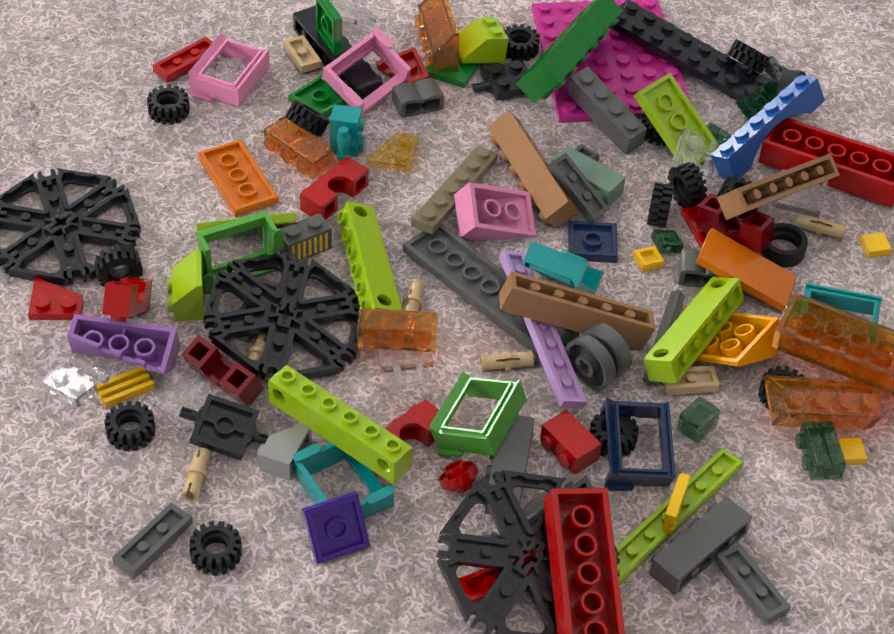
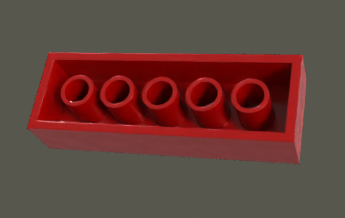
(862, 167)
(583, 561)

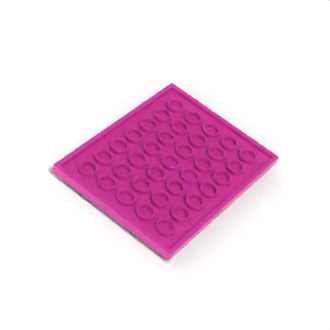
(616, 60)

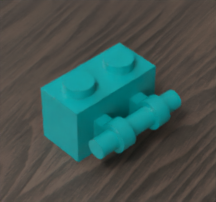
(346, 131)

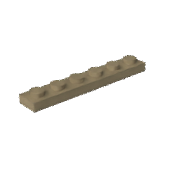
(442, 202)

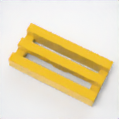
(122, 384)
(675, 503)

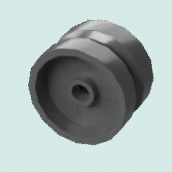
(599, 356)

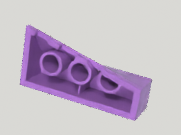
(137, 343)

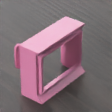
(382, 46)
(211, 88)

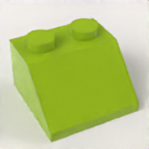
(483, 42)
(187, 289)

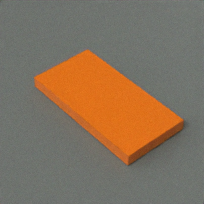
(238, 178)
(756, 273)

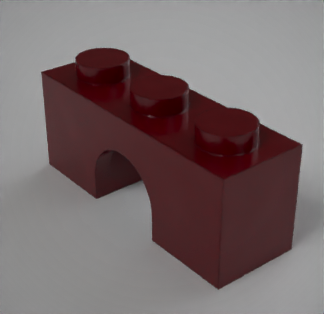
(752, 232)
(228, 377)

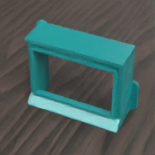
(563, 267)
(845, 300)
(318, 458)

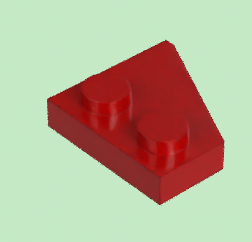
(413, 59)
(53, 302)

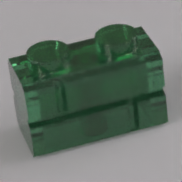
(820, 450)

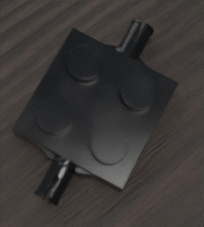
(502, 80)
(224, 426)

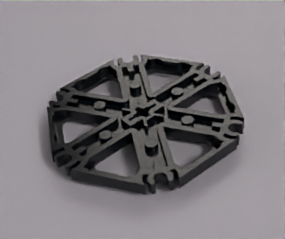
(77, 216)
(269, 308)
(501, 553)

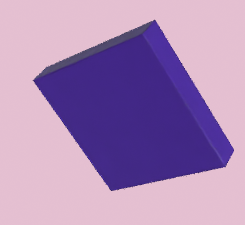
(336, 527)

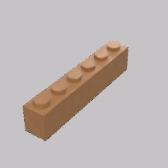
(532, 169)
(777, 186)
(574, 308)

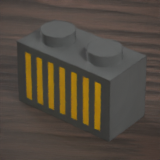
(307, 237)

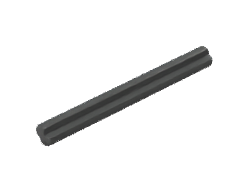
(669, 317)

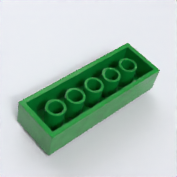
(569, 49)

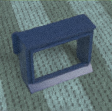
(626, 478)

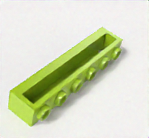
(367, 257)
(693, 330)
(340, 424)

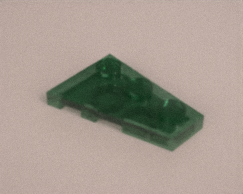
(758, 98)

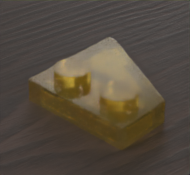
(396, 153)

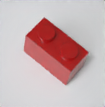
(570, 442)

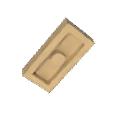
(302, 54)
(695, 380)

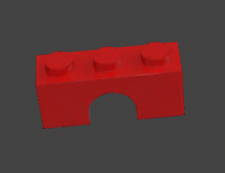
(322, 195)
(127, 298)
(415, 423)

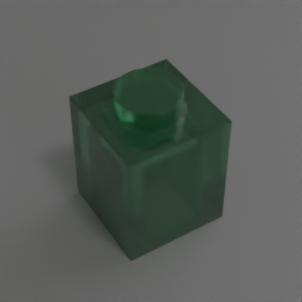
(698, 419)

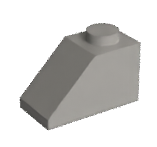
(277, 453)

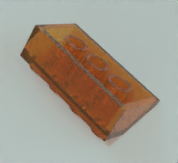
(438, 35)
(822, 399)

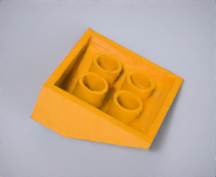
(742, 341)

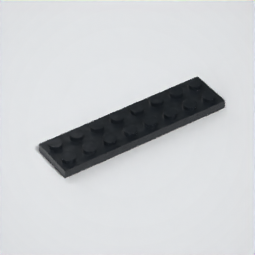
(687, 51)

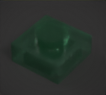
(667, 241)

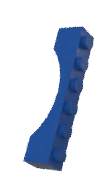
(738, 152)

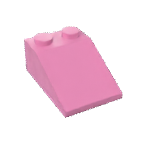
(493, 213)

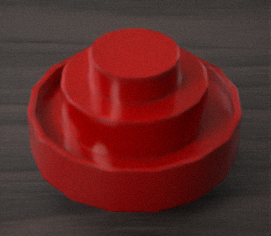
(458, 476)

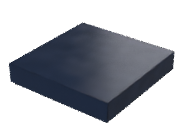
(593, 241)

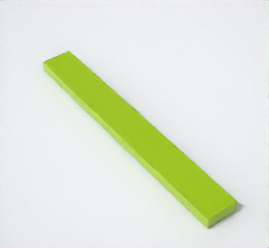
(650, 535)

